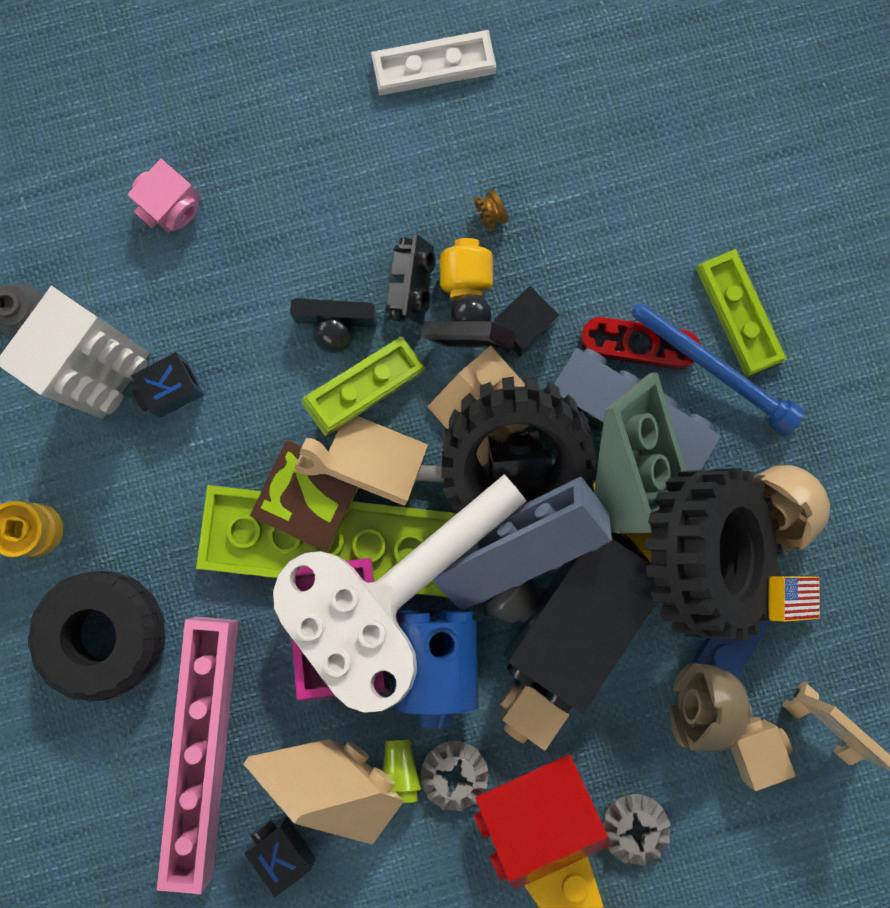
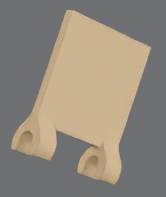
(367, 458)
(858, 743)

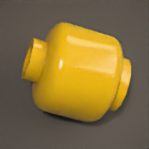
(466, 269)

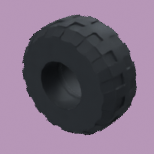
(58, 645)

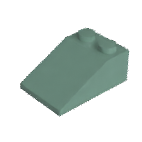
(636, 456)

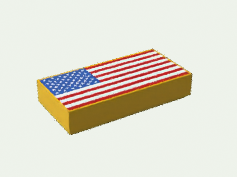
(793, 598)

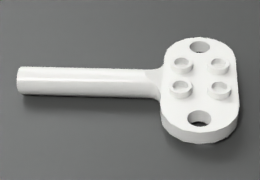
(352, 624)

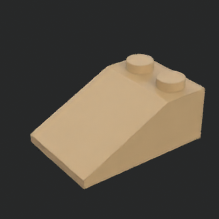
(328, 788)

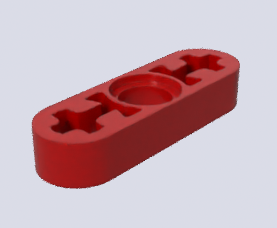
(611, 329)

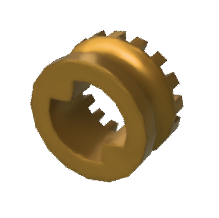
(491, 209)

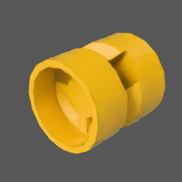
(28, 529)

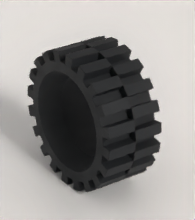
(508, 406)

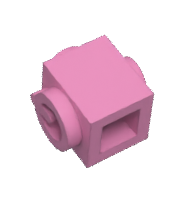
(164, 198)

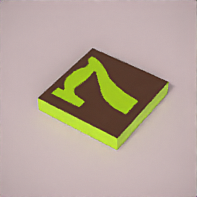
(303, 504)

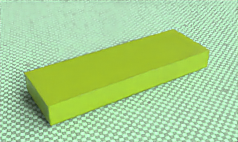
(740, 313)
(363, 385)

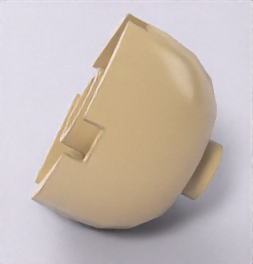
(798, 504)

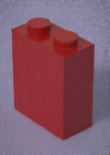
(540, 823)

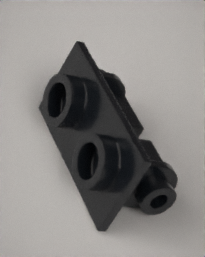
(414, 261)

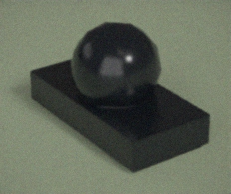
(333, 320)
(469, 326)

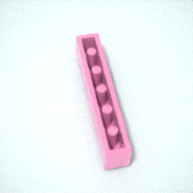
(197, 755)

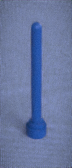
(782, 414)

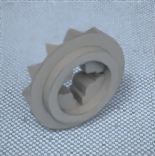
(444, 758)
(619, 820)

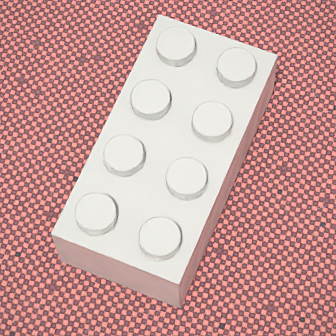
(73, 356)

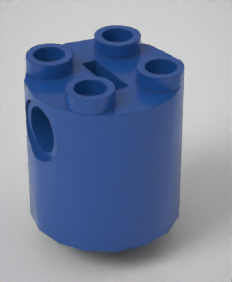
(448, 674)

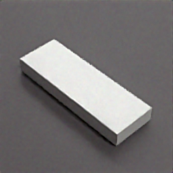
(434, 62)

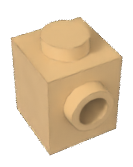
(531, 715)
(763, 755)

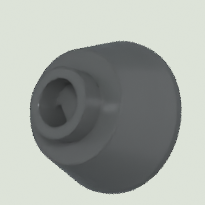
(16, 305)
(513, 604)

